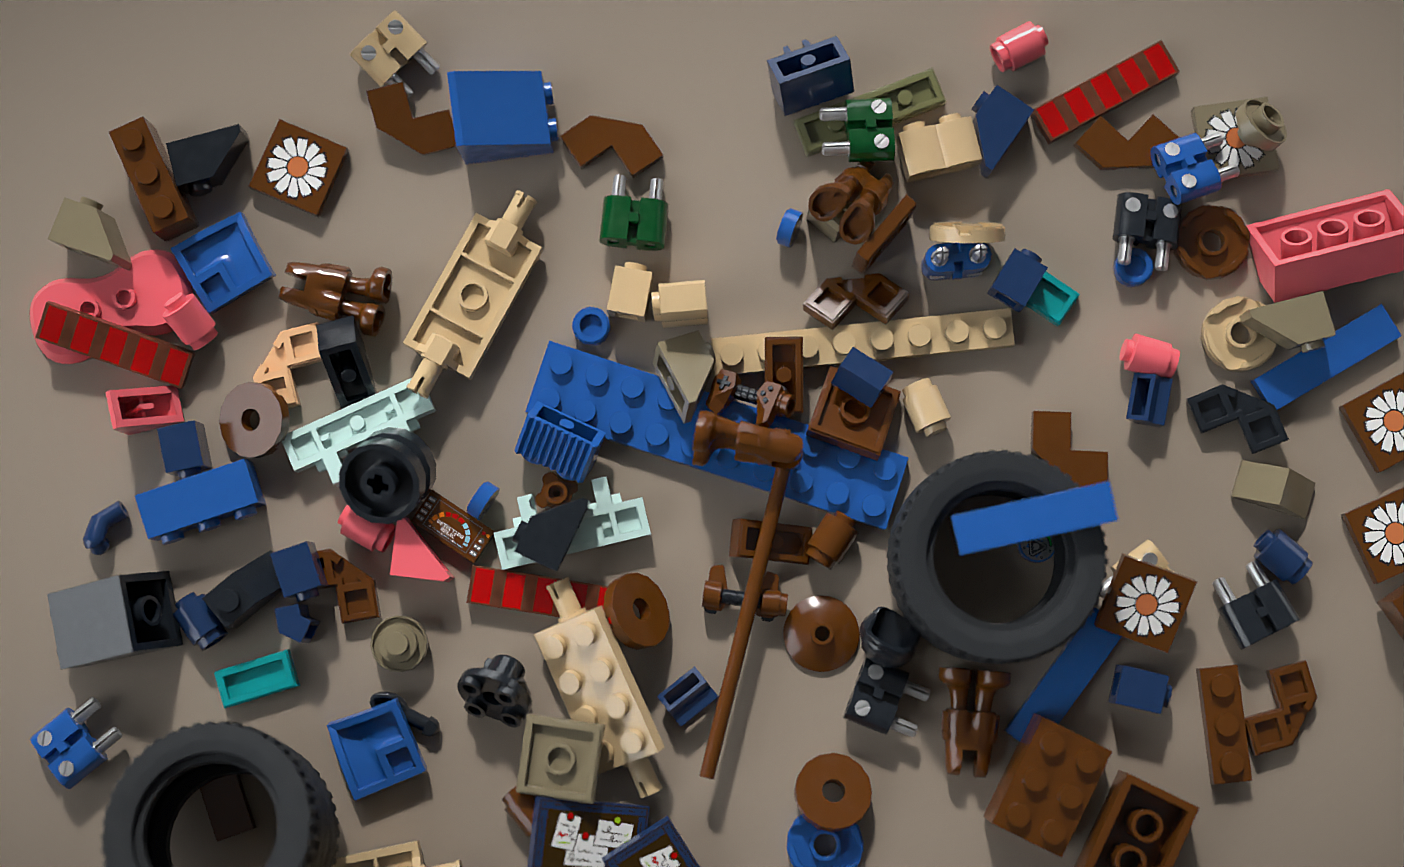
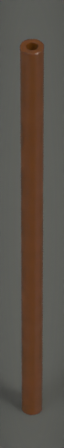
(744, 623)

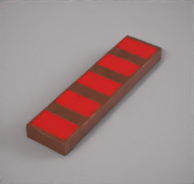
(1105, 92)
(115, 344)
(526, 591)

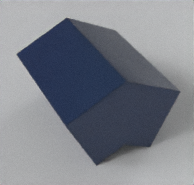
(862, 377)
(1149, 399)
(296, 622)
(687, 696)

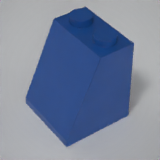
(501, 114)

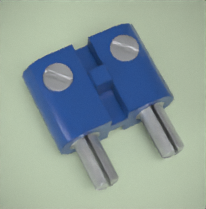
(1187, 168)
(955, 260)
(70, 747)

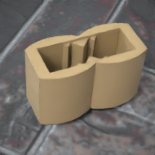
(938, 147)
(680, 304)

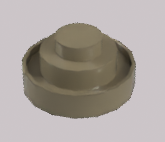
(1260, 125)
(399, 643)

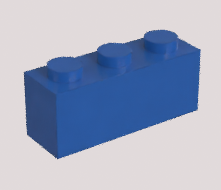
(200, 501)

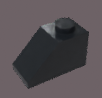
(206, 158)
(345, 360)
(550, 533)
(244, 592)

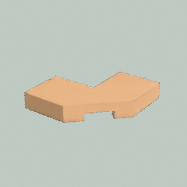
(290, 351)

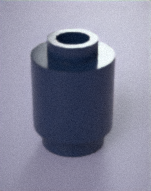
(1282, 556)
(199, 621)

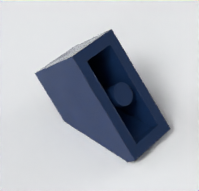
(997, 124)

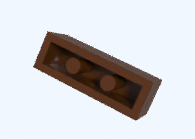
(153, 179)

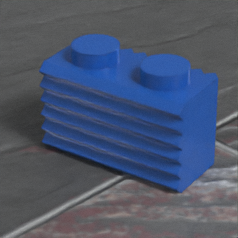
(559, 442)

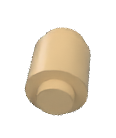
(926, 407)

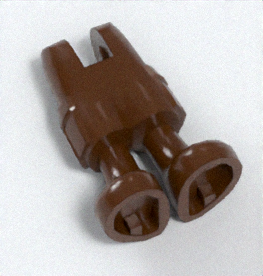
(854, 186)
(327, 288)
(751, 442)
(969, 729)

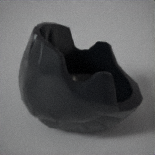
(888, 638)

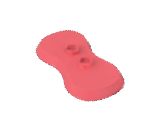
(122, 297)

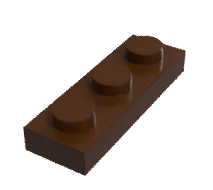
(1224, 724)

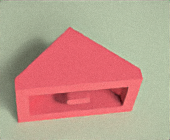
(144, 408)
(414, 557)

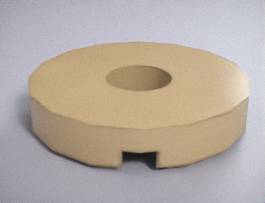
(967, 232)
(1219, 343)

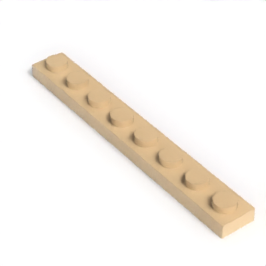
(879, 341)

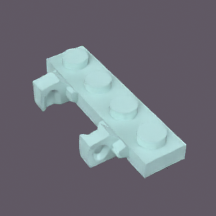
(330, 438)
(603, 524)

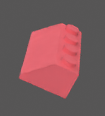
(1329, 245)

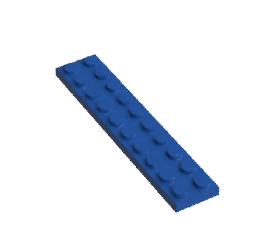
(641, 415)

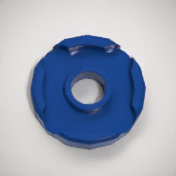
(802, 852)

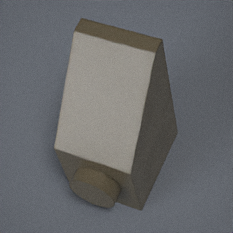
(89, 232)
(1293, 322)
(685, 370)

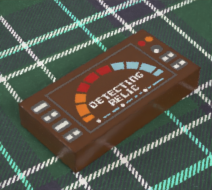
(453, 526)

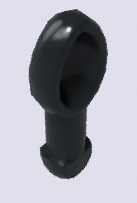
(427, 725)

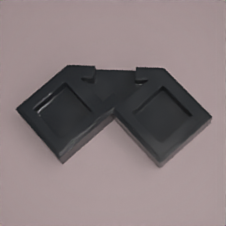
(1255, 416)

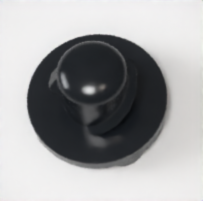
(496, 690)

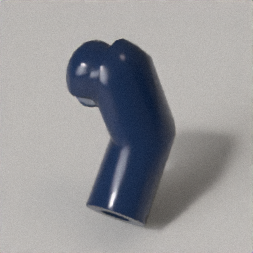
(98, 526)

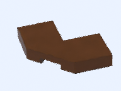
(395, 118)
(599, 134)
(1112, 151)
(872, 294)
(1052, 443)
(354, 588)
(1294, 699)

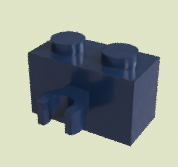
(810, 75)

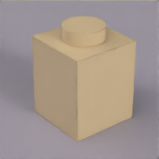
(630, 292)

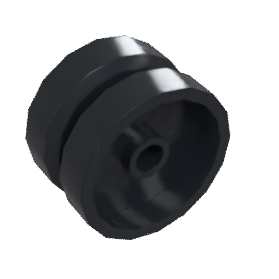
(387, 475)

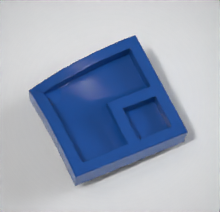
(223, 262)
(376, 748)

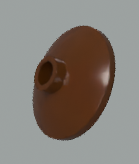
(801, 639)

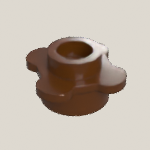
(552, 483)

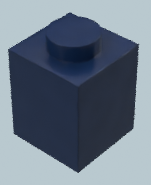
(1018, 279)
(184, 449)
(299, 571)
(1140, 689)

